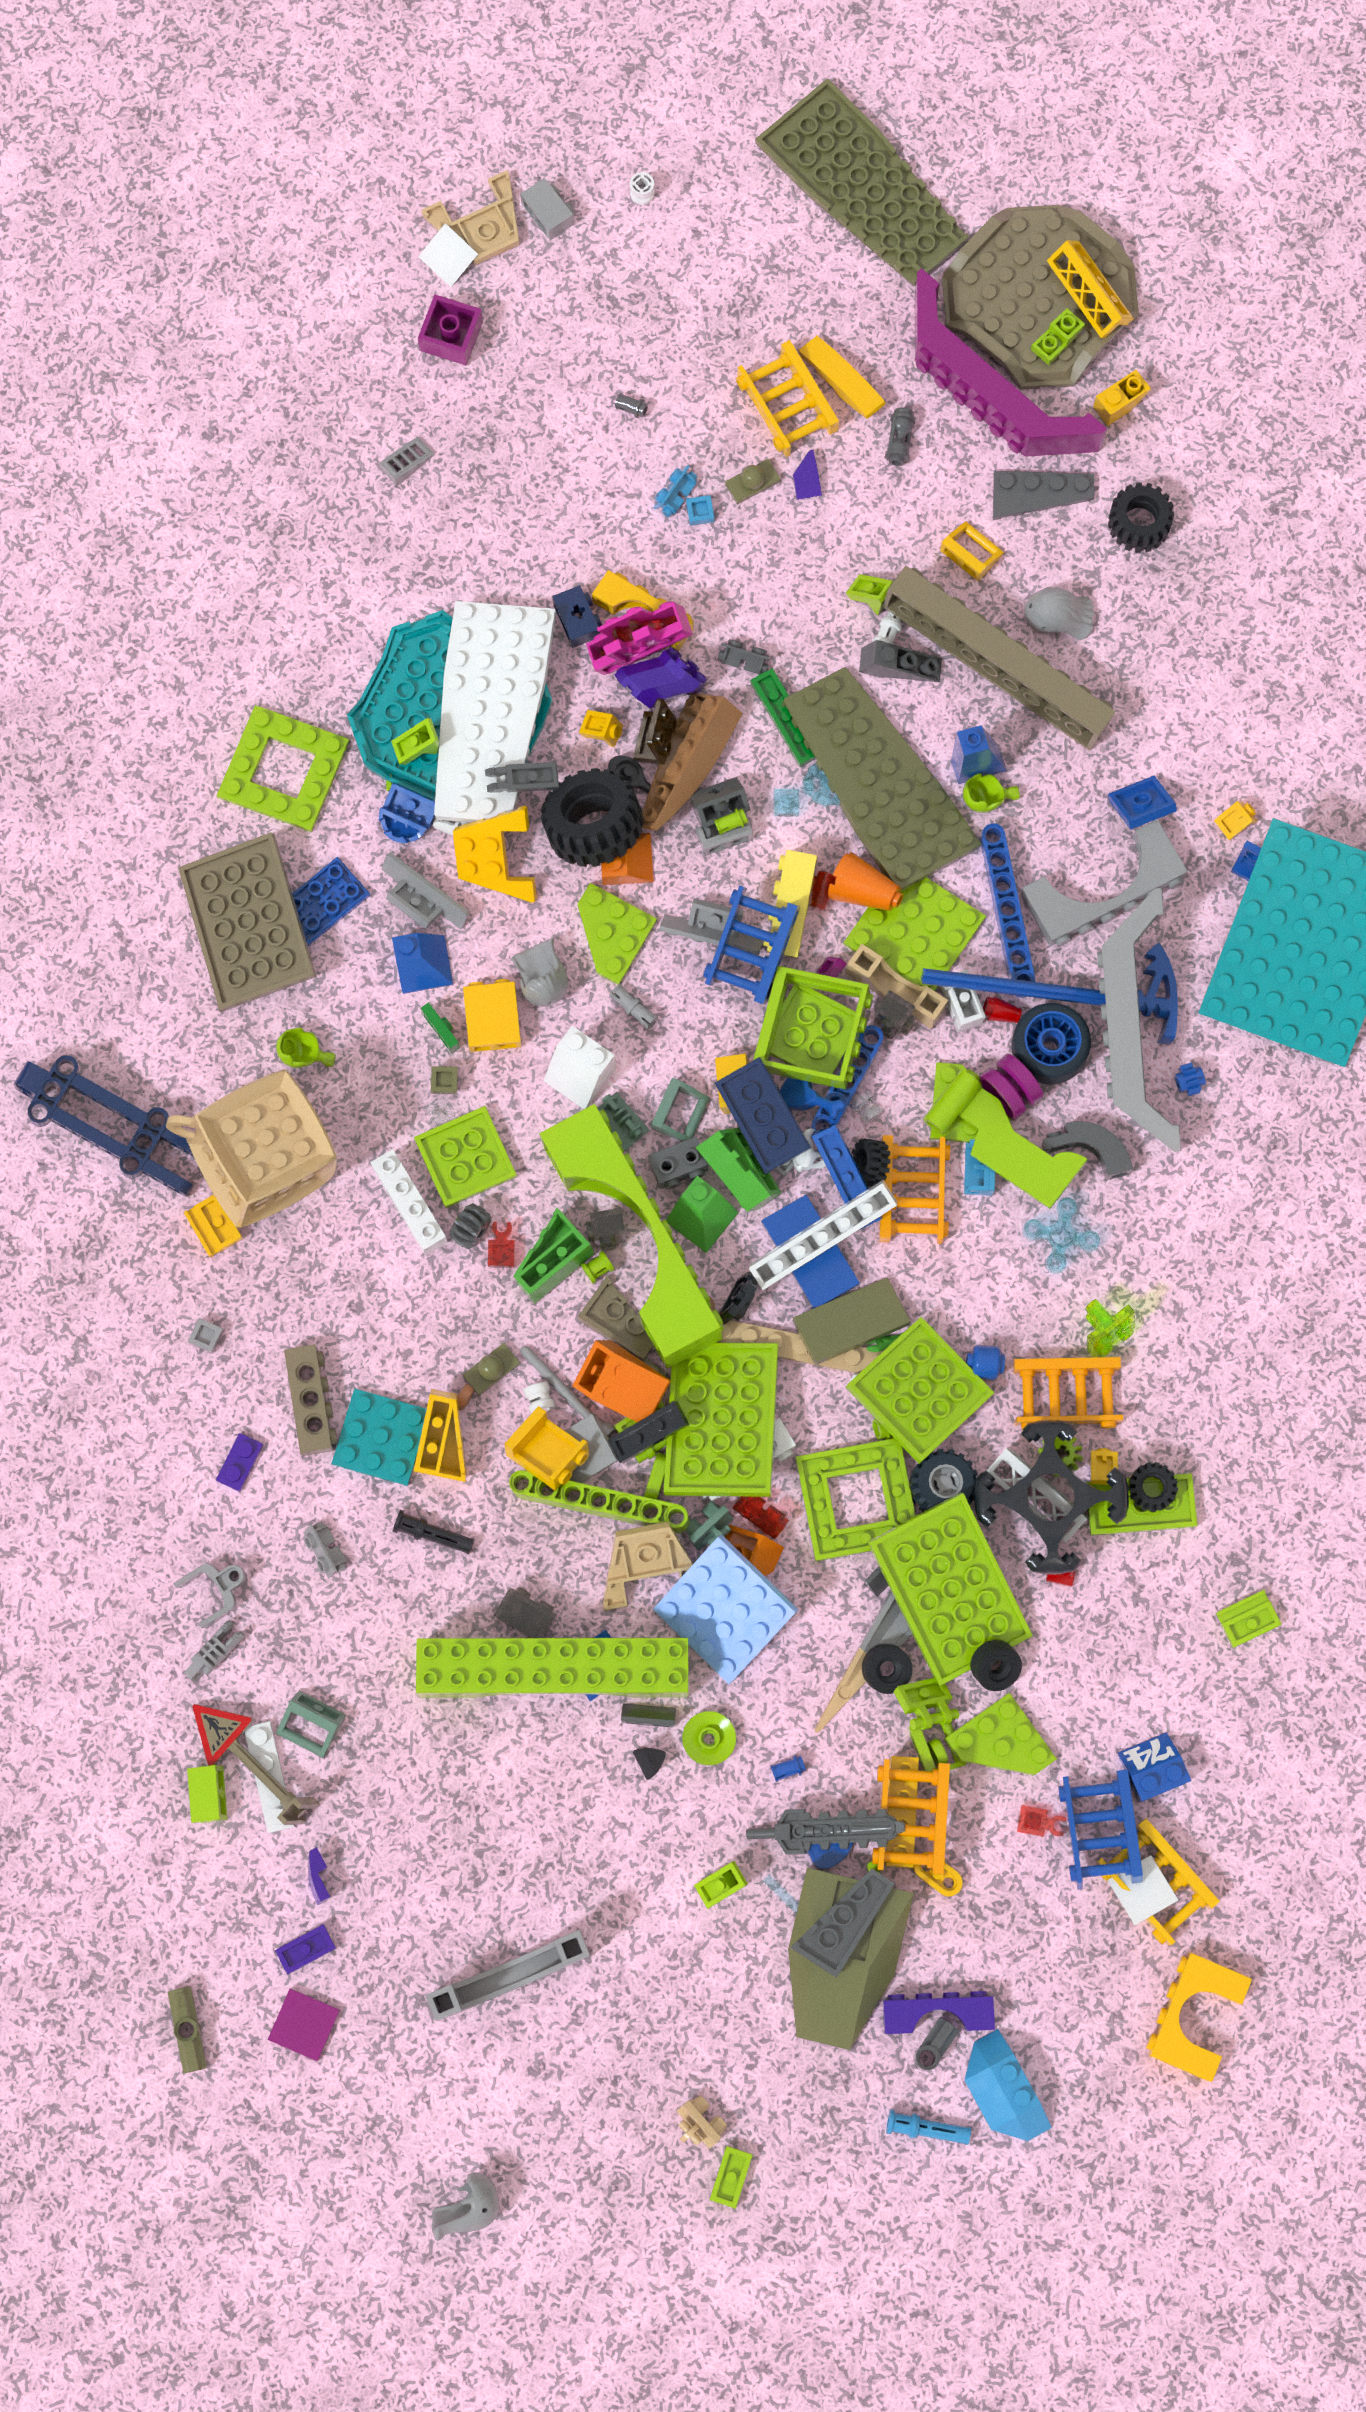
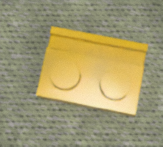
(212, 1226)

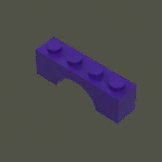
(974, 2011)

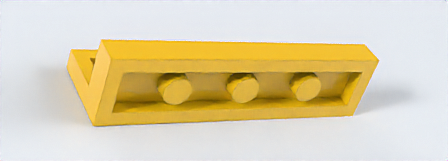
(1097, 284)

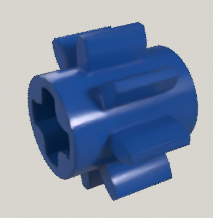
(1190, 1079)

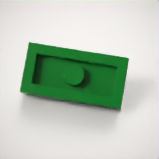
(441, 1027)

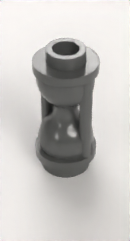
(901, 427)

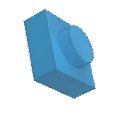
(700, 510)

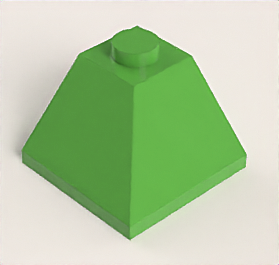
(701, 1214)

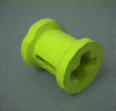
(597, 1267)

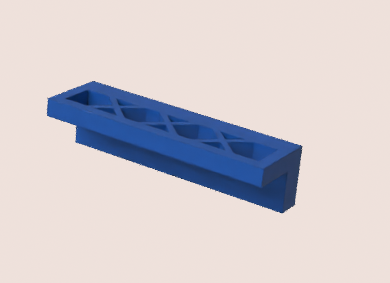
(840, 1164)

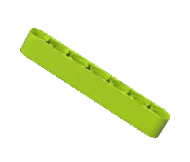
(608, 1510)

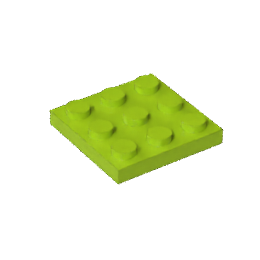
(812, 1031)
(465, 1157)

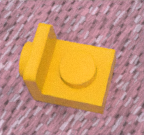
(601, 727)
(1236, 819)
(1101, 1463)

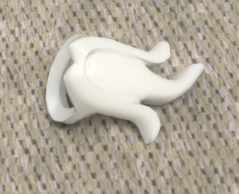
(806, 1159)

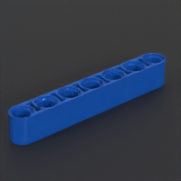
(1006, 898)

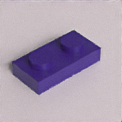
(239, 1462)
(305, 1949)

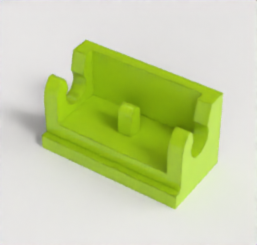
(207, 1794)

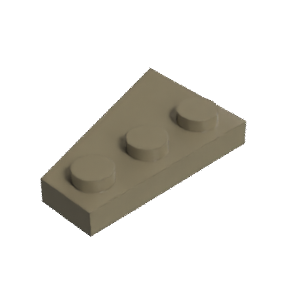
(615, 1320)

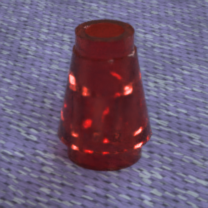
(820, 889)

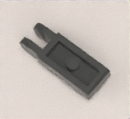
(524, 777)

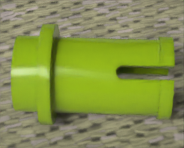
(731, 821)

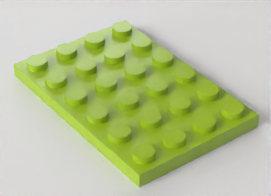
(731, 1416)
(948, 1586)

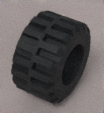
(1141, 536)

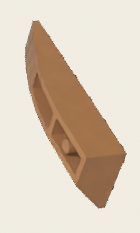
(695, 748)

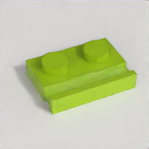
(1248, 1619)

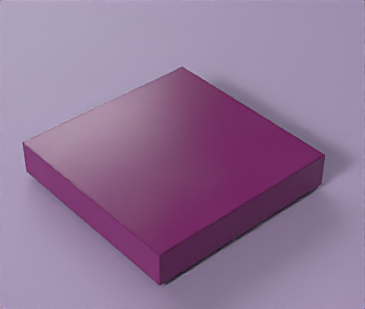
(303, 2024)

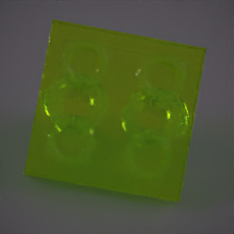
(1107, 1328)

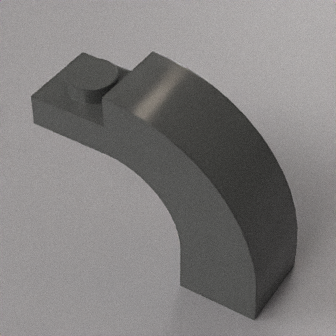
(1096, 1139)

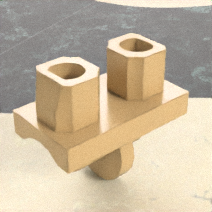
(696, 2125)

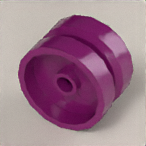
(1012, 1085)

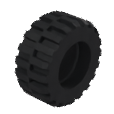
(598, 840)

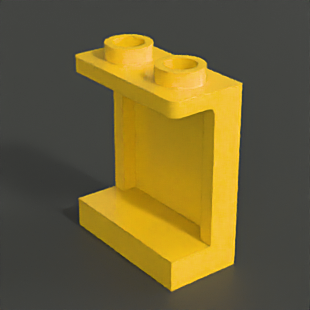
(492, 1016)
(546, 1449)

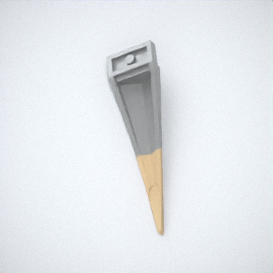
(887, 1628)

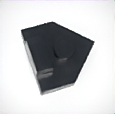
(739, 1298)

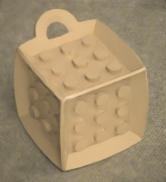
(259, 1147)

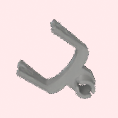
(225, 1583)

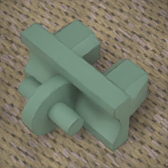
(716, 1525)

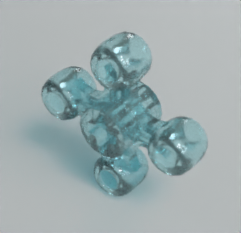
(1050, 1234)

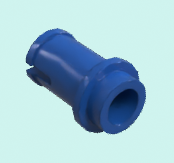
(788, 1768)

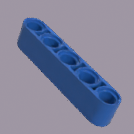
(868, 1052)

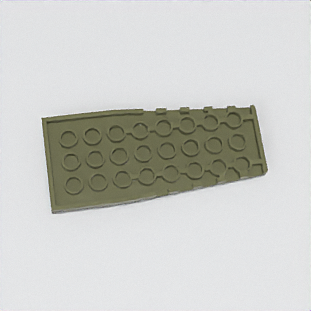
(861, 181)
(880, 781)

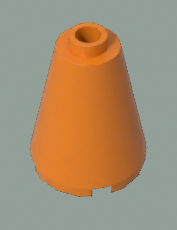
(863, 885)

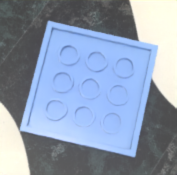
(725, 1609)

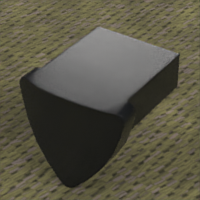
(649, 1760)

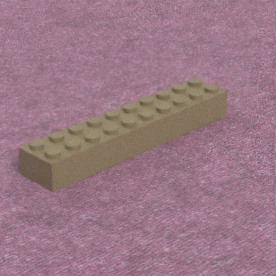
(998, 657)

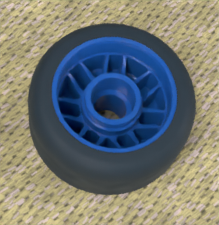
(1055, 1024)

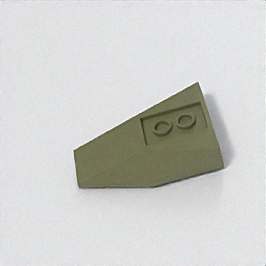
(837, 2008)

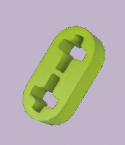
(656, 1478)

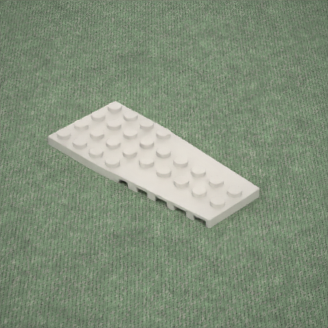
(489, 703)

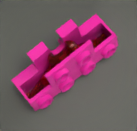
(637, 636)

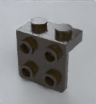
(655, 734)

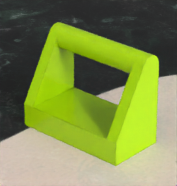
(923, 1750)

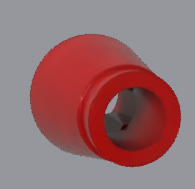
(1000, 1010)

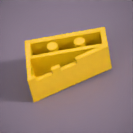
(441, 1438)

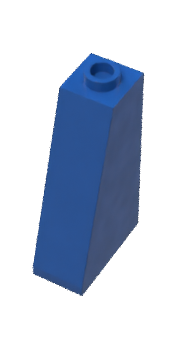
(976, 753)

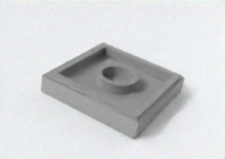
(600, 1450)

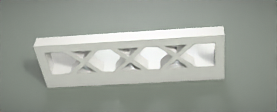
(1041, 1485)

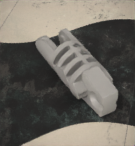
(213, 1652)

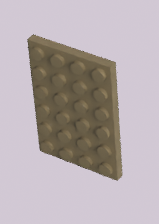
(247, 922)

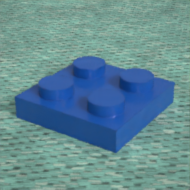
(1142, 802)

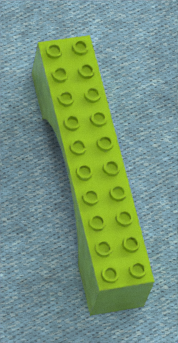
(593, 1160)
(552, 1667)

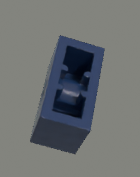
(576, 601)

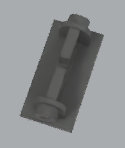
(735, 653)

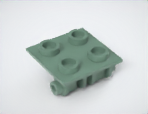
(623, 1120)

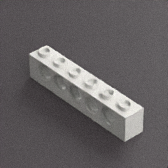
(823, 1234)

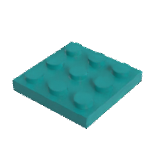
(380, 1437)

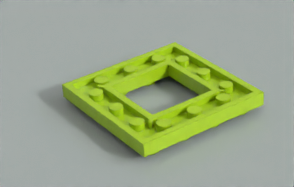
(298, 811)
(818, 1467)

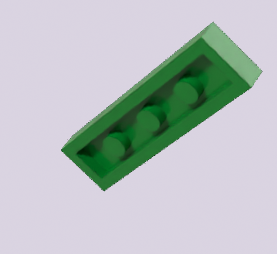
(772, 695)

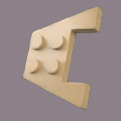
(487, 229)
(642, 1554)

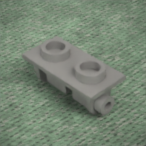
(328, 1561)

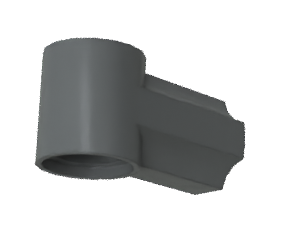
(936, 2043)

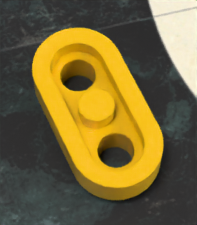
(936, 1881)

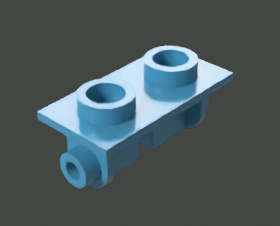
(680, 482)

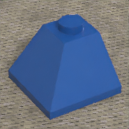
(422, 961)

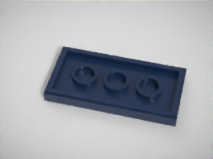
(762, 1115)

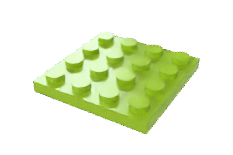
(921, 933)
(919, 1390)

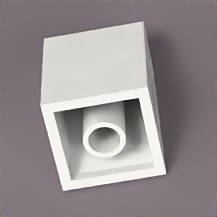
(579, 1068)

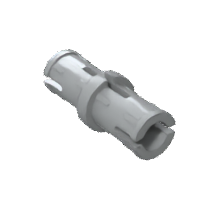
(633, 1006)

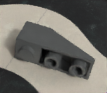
(897, 662)

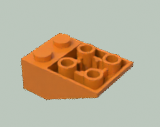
(620, 1381)

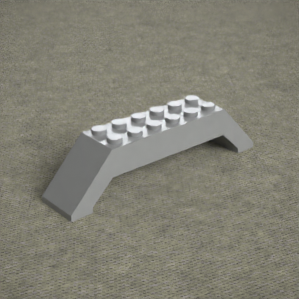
(1124, 1022)

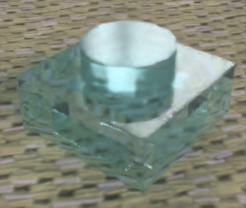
(786, 802)

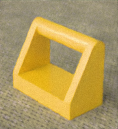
(965, 559)

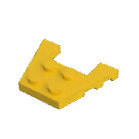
(483, 856)

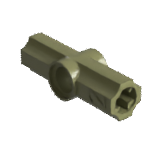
(183, 2011)

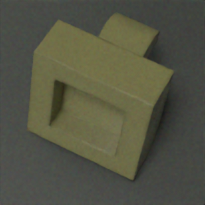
(444, 1080)

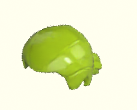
(986, 793)
(301, 1049)

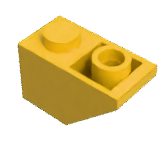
(1121, 397)

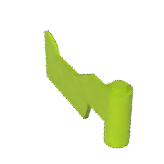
(999, 1144)

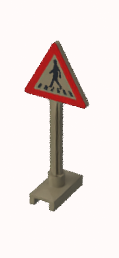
(220, 1733)

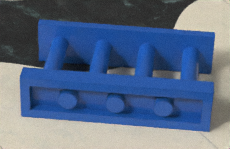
(768, 964)
(1126, 1839)

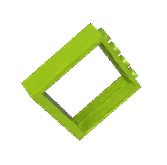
(821, 982)

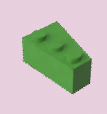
(739, 1168)
(553, 1257)

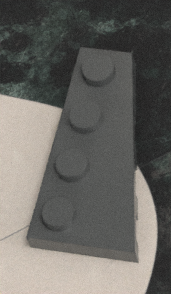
(1037, 491)
(843, 1925)

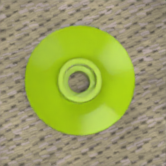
(709, 1723)

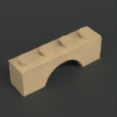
(872, 969)

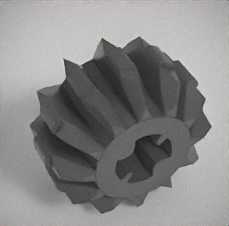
(470, 1226)

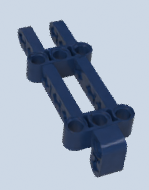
(34, 1082)

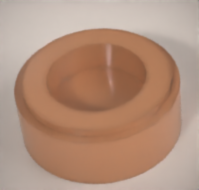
(465, 1396)

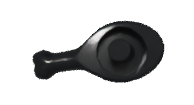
(630, 770)

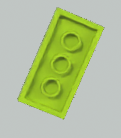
(1177, 1515)

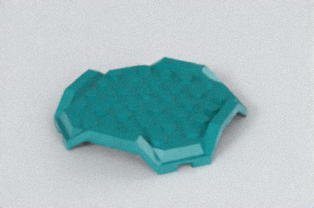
(404, 693)

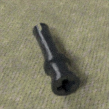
(464, 1543)

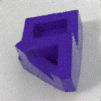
(806, 478)
(316, 1866)

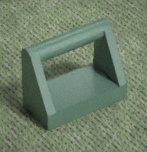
(666, 1105)
(315, 1712)

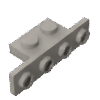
(420, 897)
(707, 925)

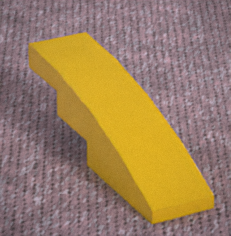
(842, 377)

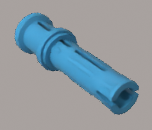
(915, 2126)

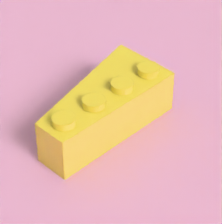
(794, 889)

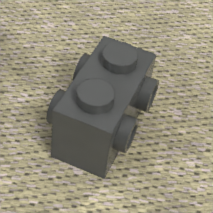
(676, 1160)

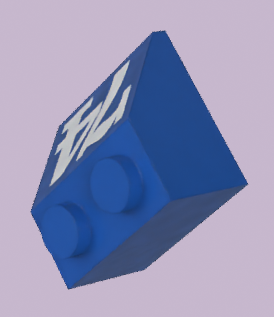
(1154, 1767)

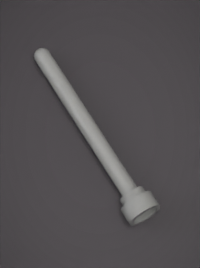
(561, 1388)

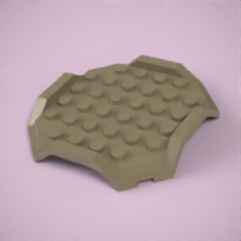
(1008, 294)

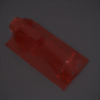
(769, 1521)

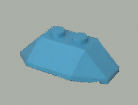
(1004, 2090)

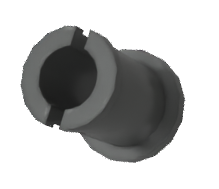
(631, 405)

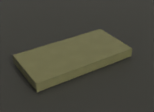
(851, 1321)

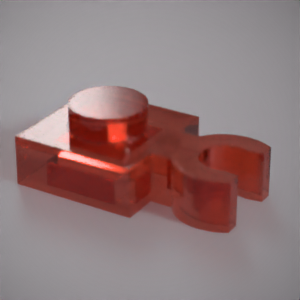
(501, 1251)
(1035, 1822)

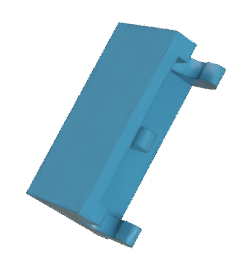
(978, 1177)

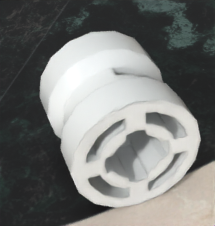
(642, 195)
(539, 1396)

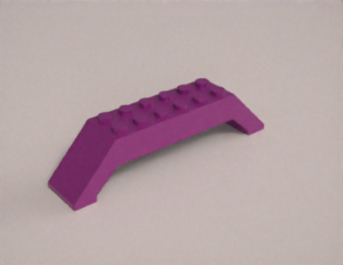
(988, 392)

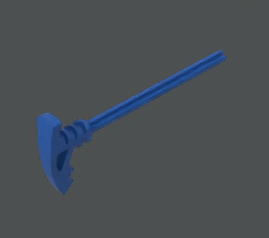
(1159, 969)

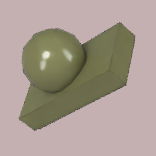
(752, 481)
(491, 1369)

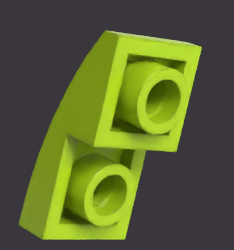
(1058, 336)

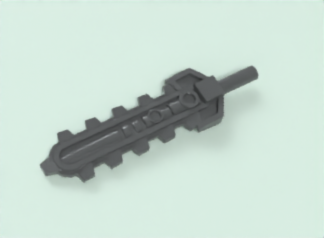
(798, 1830)

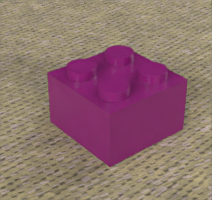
(450, 329)

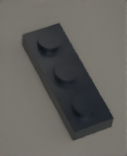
(648, 1432)

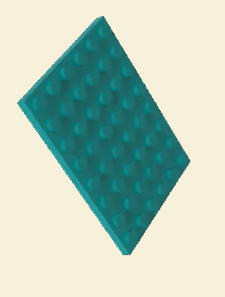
(1297, 947)

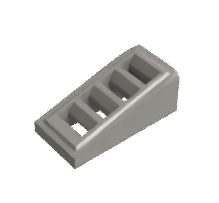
(398, 477)

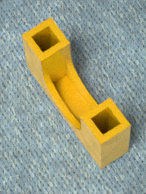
(1169, 2042)

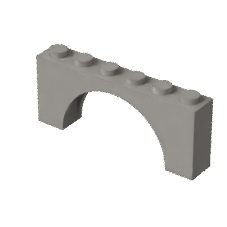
(1063, 917)
(508, 1976)

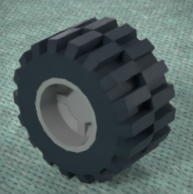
(942, 1477)

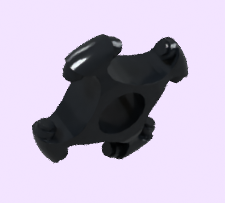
(1017, 1497)

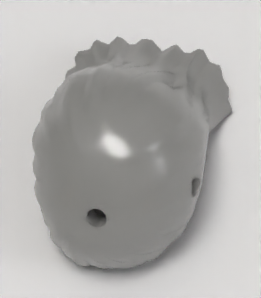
(1060, 611)
(542, 974)
(470, 2214)

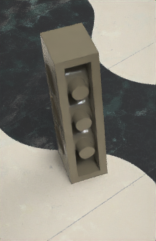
(296, 1361)

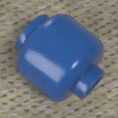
(986, 1361)

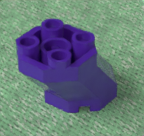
(662, 678)

